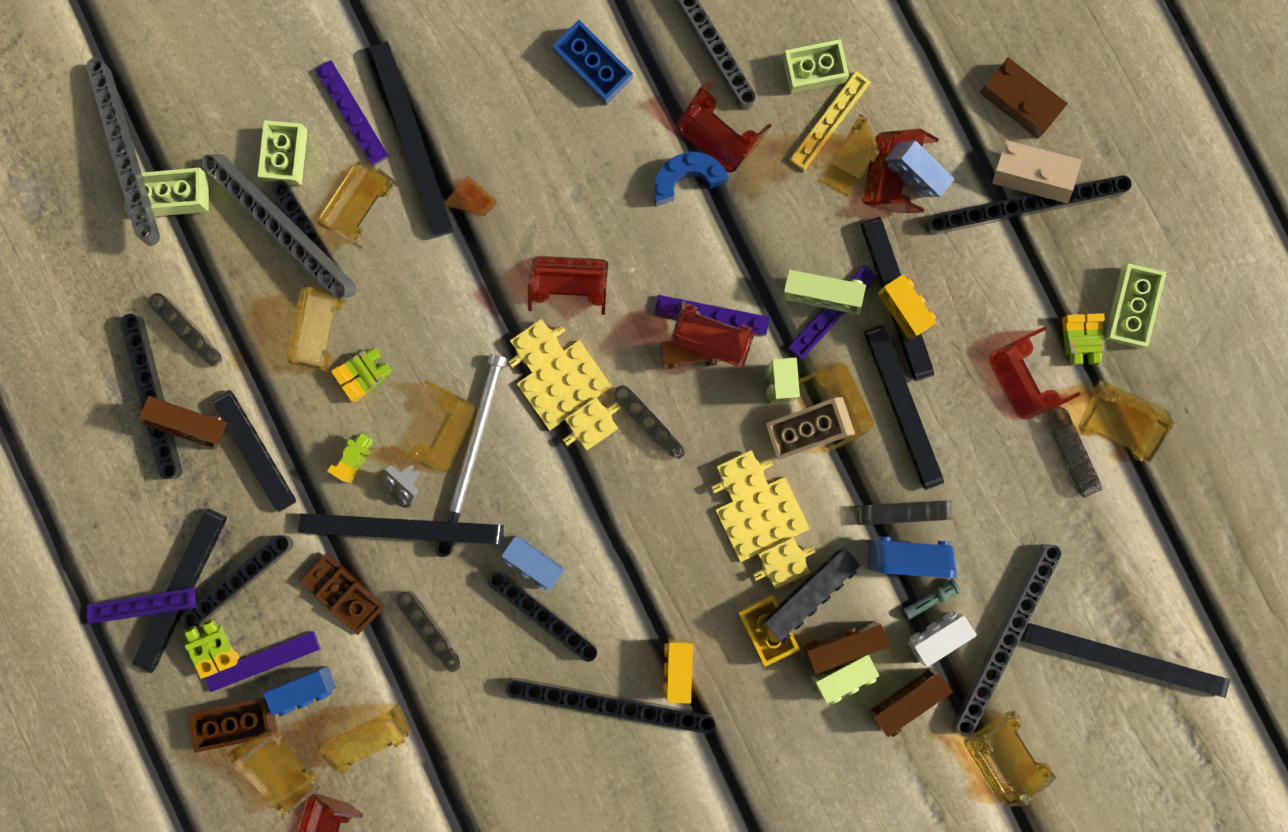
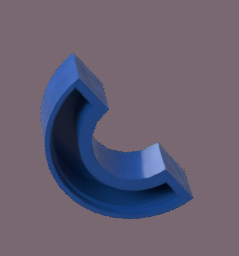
(683, 166)

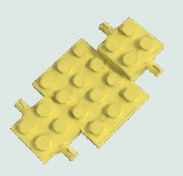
(564, 385)
(763, 519)

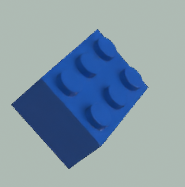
(300, 692)

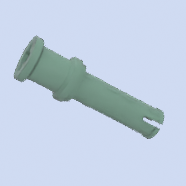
(941, 597)

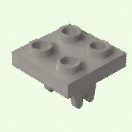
(401, 484)

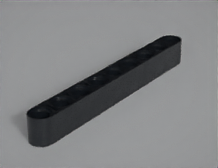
(887, 271)
(144, 389)
(904, 407)
(185, 577)

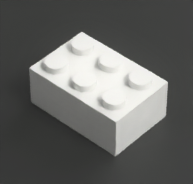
(941, 638)

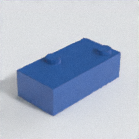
(592, 62)

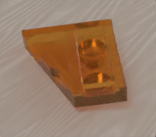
(471, 198)

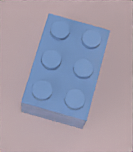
(918, 169)
(533, 563)

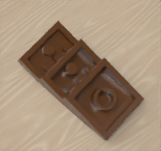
(341, 593)

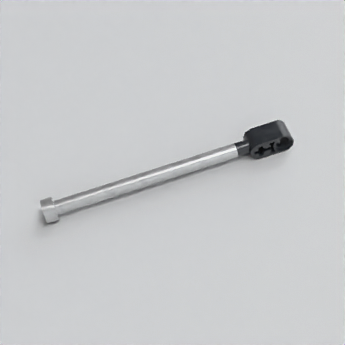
(497, 363)

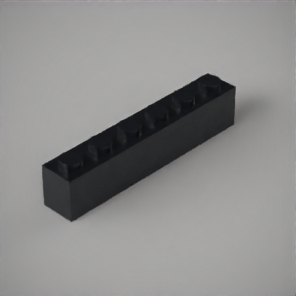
(809, 595)

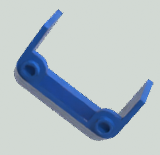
(912, 558)

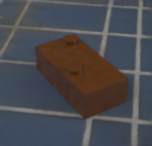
(1023, 98)
(677, 356)
(182, 422)
(845, 646)
(910, 702)
(230, 724)

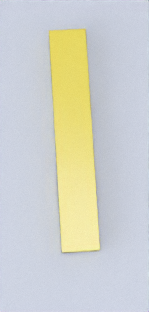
(829, 121)

